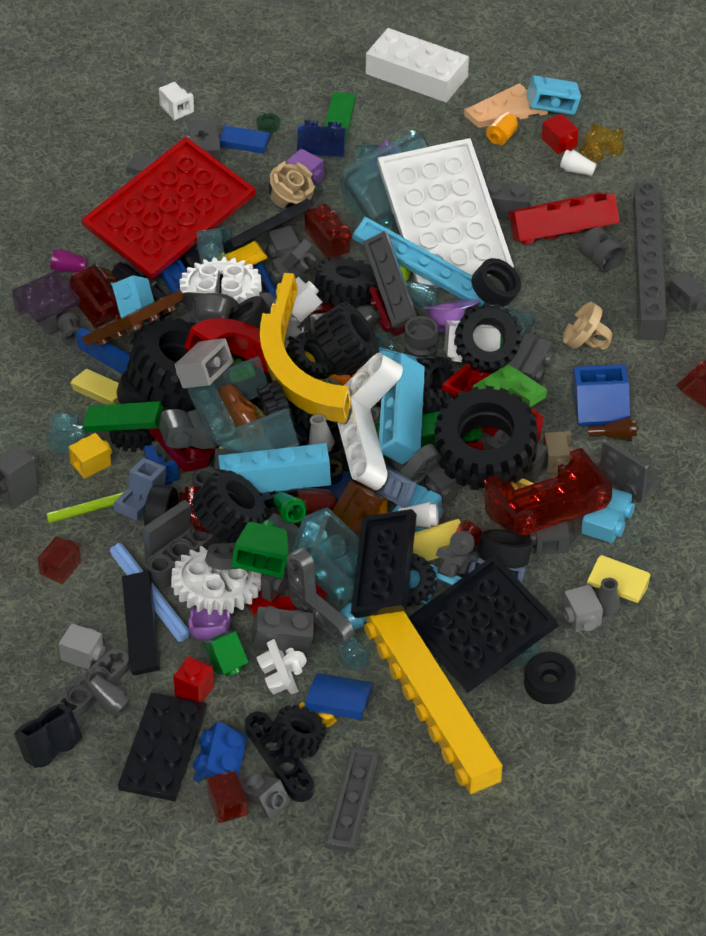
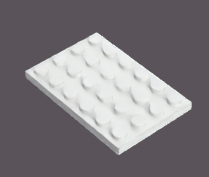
(444, 204)

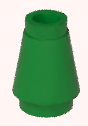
(290, 507)

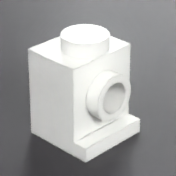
(176, 101)

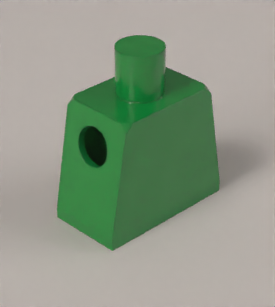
(261, 549)

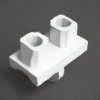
(284, 664)

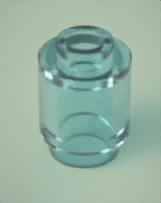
(422, 294)

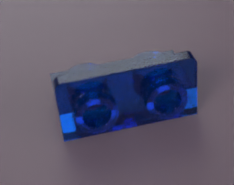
(322, 140)

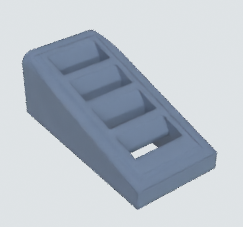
(393, 485)

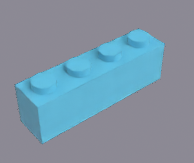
(403, 413)
(281, 467)

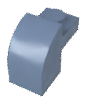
(141, 479)

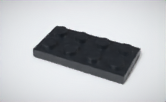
(383, 563)
(162, 747)

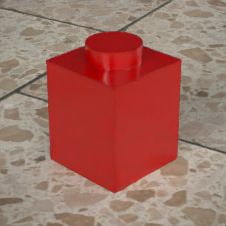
(560, 134)
(193, 680)

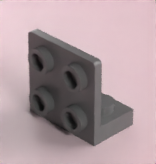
(627, 471)

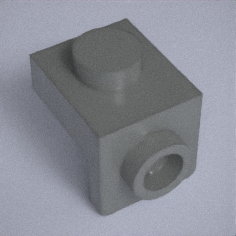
(267, 793)

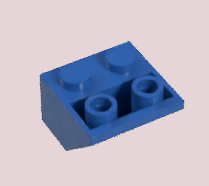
(600, 394)

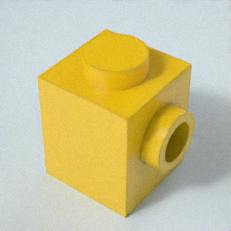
(90, 455)

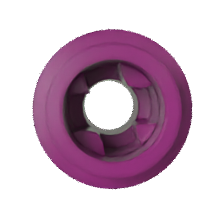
(67, 262)

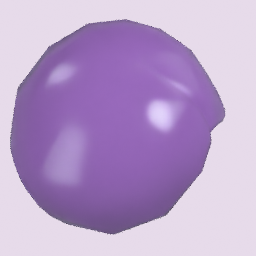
(208, 626)

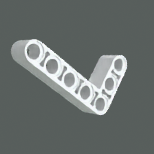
(359, 432)

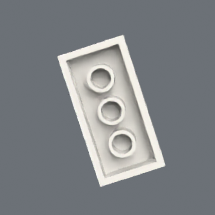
(417, 65)

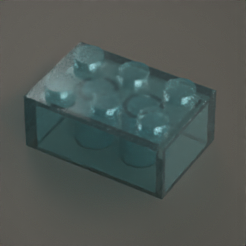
(333, 551)

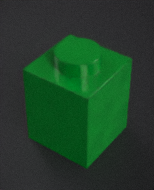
(226, 653)

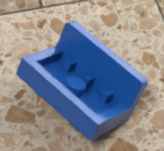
(219, 751)

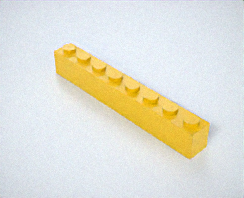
(435, 701)

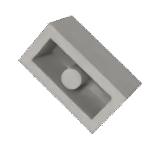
(204, 363)

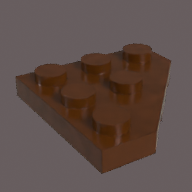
(134, 320)

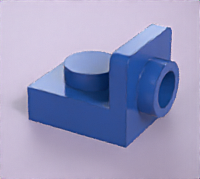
(171, 467)

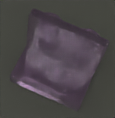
(44, 297)

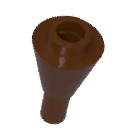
(619, 429)

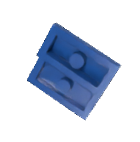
(339, 696)

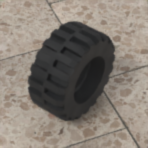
(153, 360)
(486, 409)

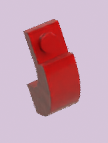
(241, 337)

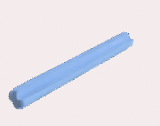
(161, 606)

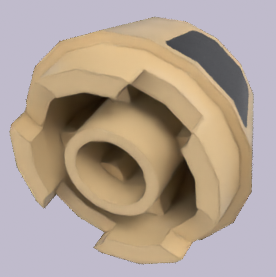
(290, 184)

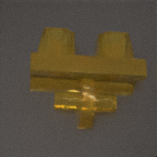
(600, 139)

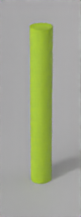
(83, 508)

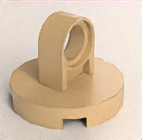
(586, 328)

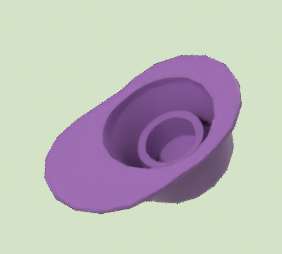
(449, 311)

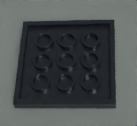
(482, 623)

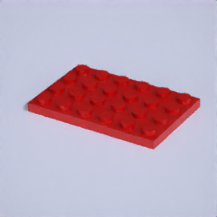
(164, 206)

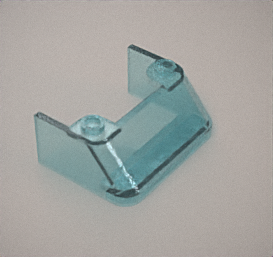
(265, 433)

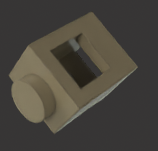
(558, 449)

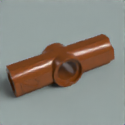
(239, 408)

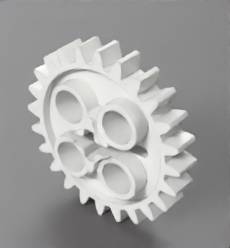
(237, 281)
(211, 587)

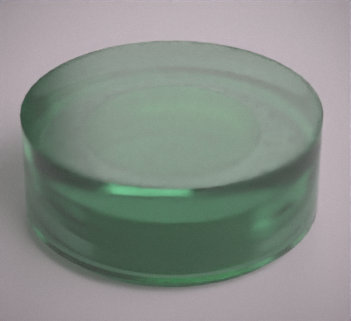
(268, 122)

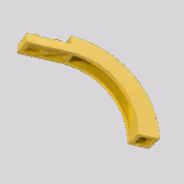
(299, 388)

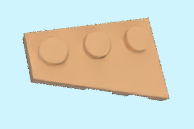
(508, 101)

